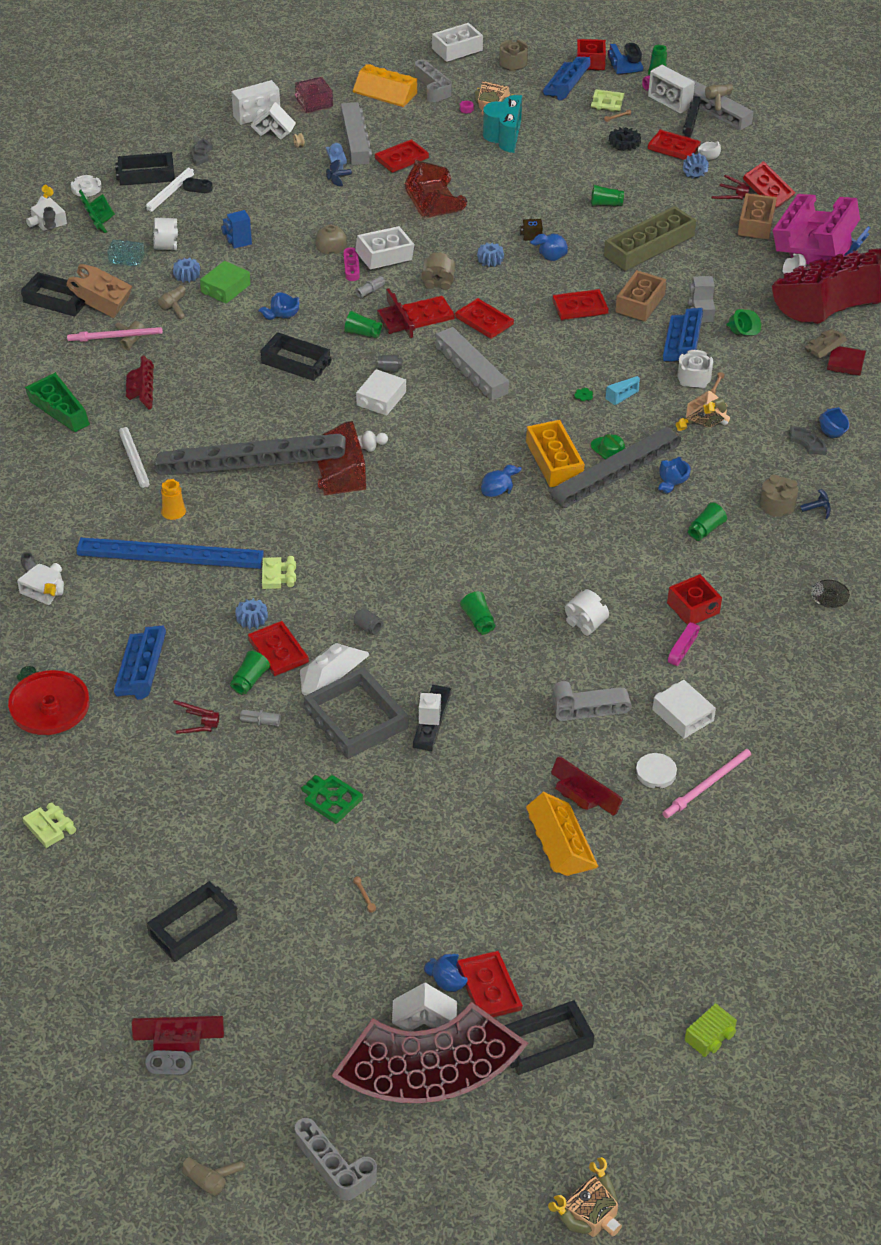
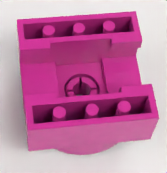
(816, 232)

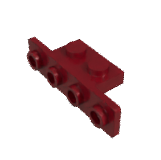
(394, 317)
(140, 382)
(583, 788)
(177, 1032)

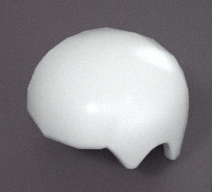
(710, 150)
(791, 263)

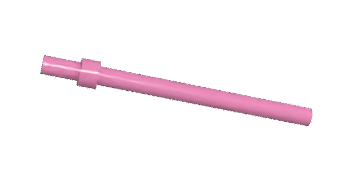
(85, 336)
(681, 802)

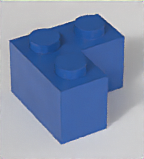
(237, 229)

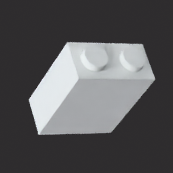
(381, 392)
(683, 708)

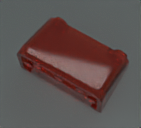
(429, 190)
(346, 472)

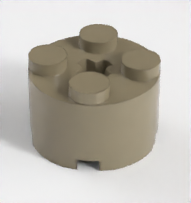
(513, 55)
(438, 271)
(779, 496)

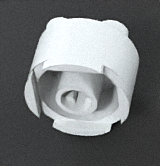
(165, 233)
(695, 369)
(586, 611)

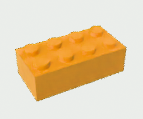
(554, 452)

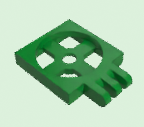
(320, 786)

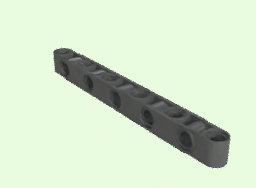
(250, 454)

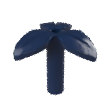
(335, 173)
(823, 501)

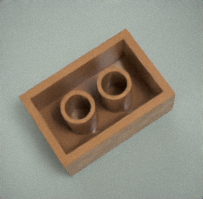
(757, 216)
(640, 295)

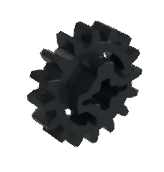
(624, 138)

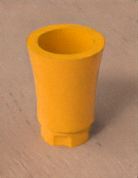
(172, 500)

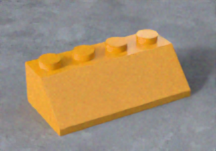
(385, 85)
(560, 835)

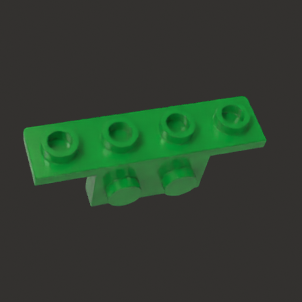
(98, 210)

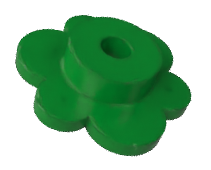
(584, 394)

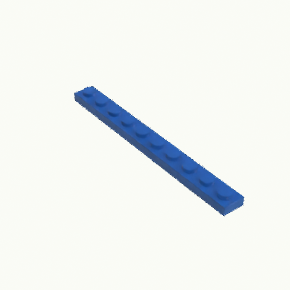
(170, 553)

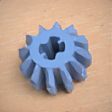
(695, 165)
(490, 254)
(186, 270)
(251, 613)

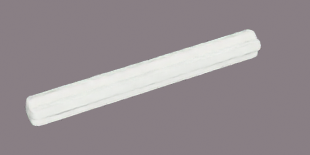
(169, 189)
(134, 457)

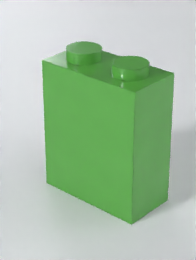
(225, 282)

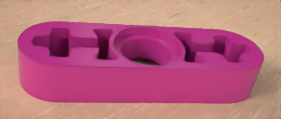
(351, 260)
(683, 644)

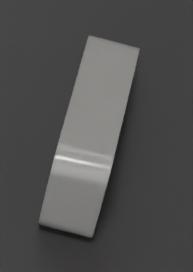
(437, 84)
(589, 703)
(329, 1157)

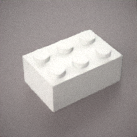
(457, 42)
(671, 88)
(253, 100)
(384, 247)

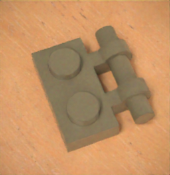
(825, 343)

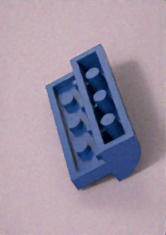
(567, 77)
(683, 334)
(140, 662)

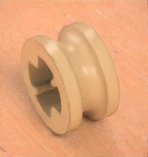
(298, 140)

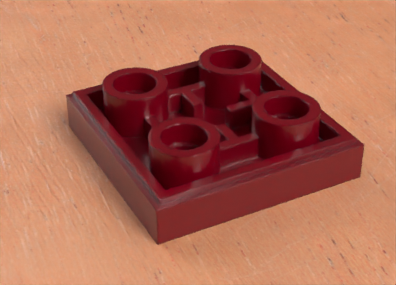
(846, 360)

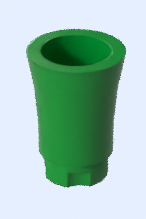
(658, 57)
(606, 196)
(362, 325)
(707, 521)
(478, 612)
(249, 672)

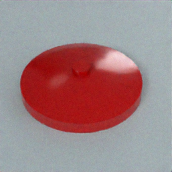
(49, 702)

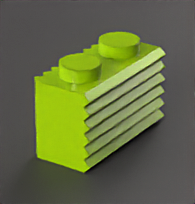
(710, 1030)

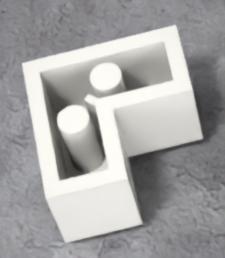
(275, 119)
(422, 1007)

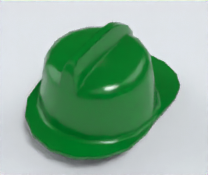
(744, 322)
(608, 445)

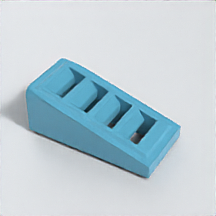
(622, 390)

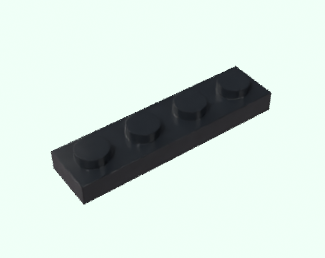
(691, 117)
(427, 734)

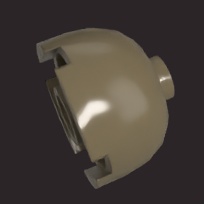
(331, 239)

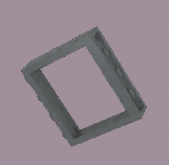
(398, 717)

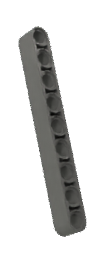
(615, 467)

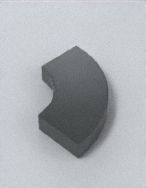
(200, 151)
(804, 437)

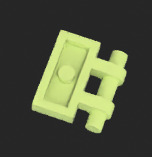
(607, 100)
(272, 572)
(44, 828)

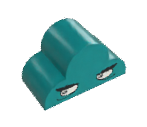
(503, 122)

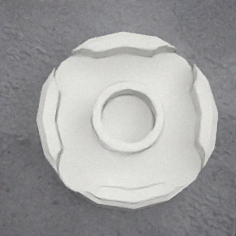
(87, 184)
(656, 770)

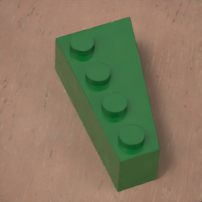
(58, 401)

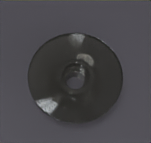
(830, 593)

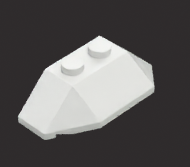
(329, 667)

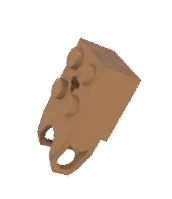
(100, 290)

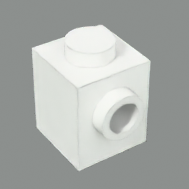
(429, 708)

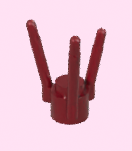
(741, 189)
(209, 718)

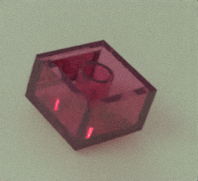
(314, 94)

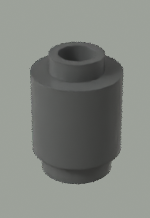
(389, 363)
(367, 621)

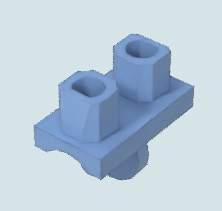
(335, 152)

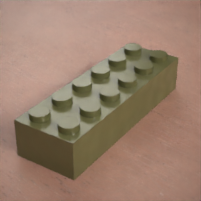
(649, 238)

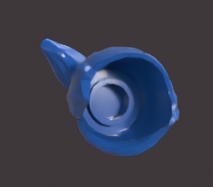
(551, 246)
(281, 306)
(834, 422)
(673, 473)
(498, 481)
(446, 972)

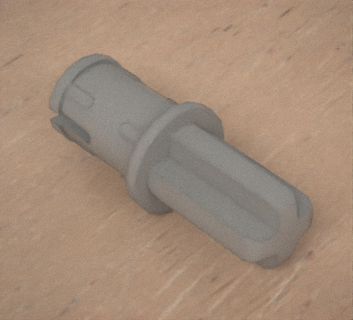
(370, 287)
(260, 717)

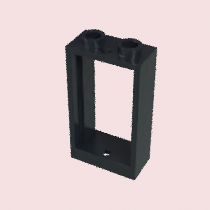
(145, 176)
(56, 284)
(297, 346)
(179, 949)
(566, 1011)

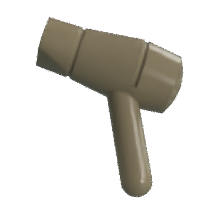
(716, 91)
(170, 300)
(127, 342)
(207, 1178)

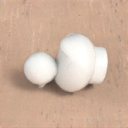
(369, 440)

